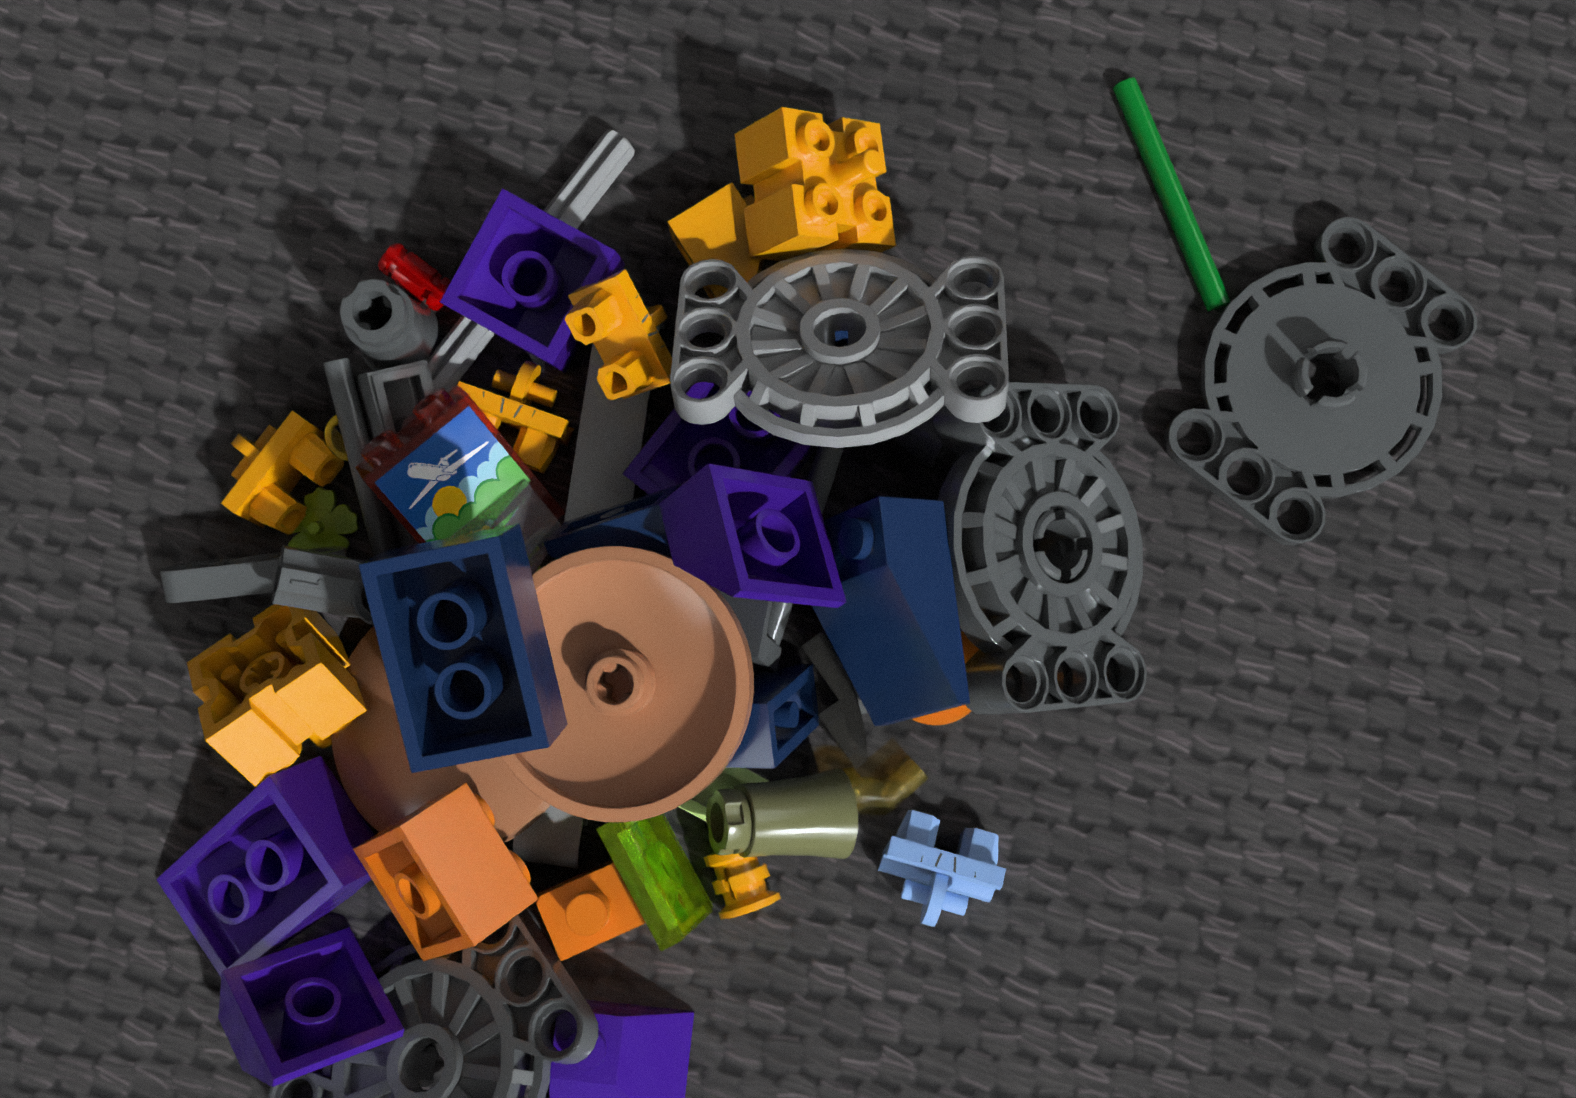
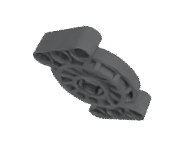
(1053, 615)

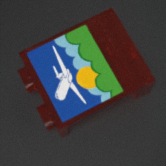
(444, 466)

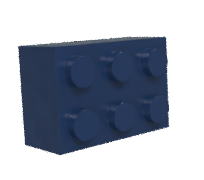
(464, 648)

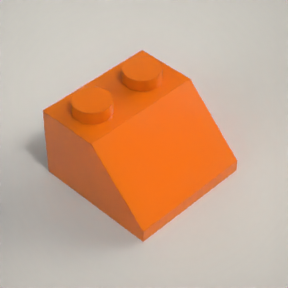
(447, 873)

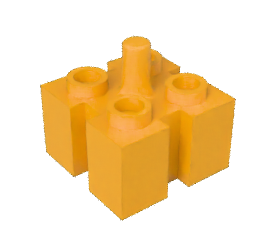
(813, 185)
(274, 691)

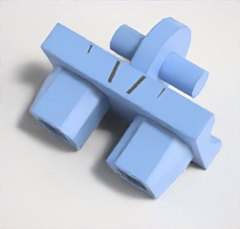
(968, 872)

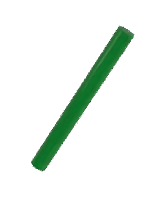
(1171, 194)

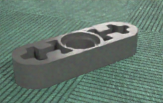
(225, 576)

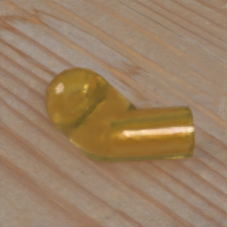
(885, 794)

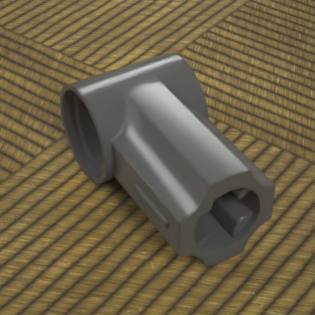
(319, 583)

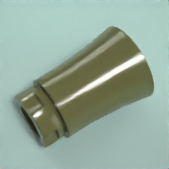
(786, 817)

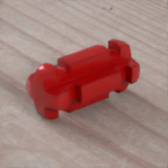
(414, 275)

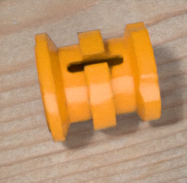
(741, 884)

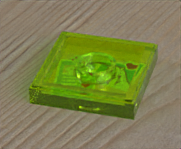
(657, 877)

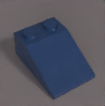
(900, 608)

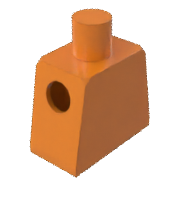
(588, 910)

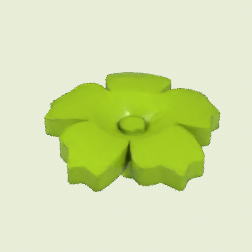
(324, 522)

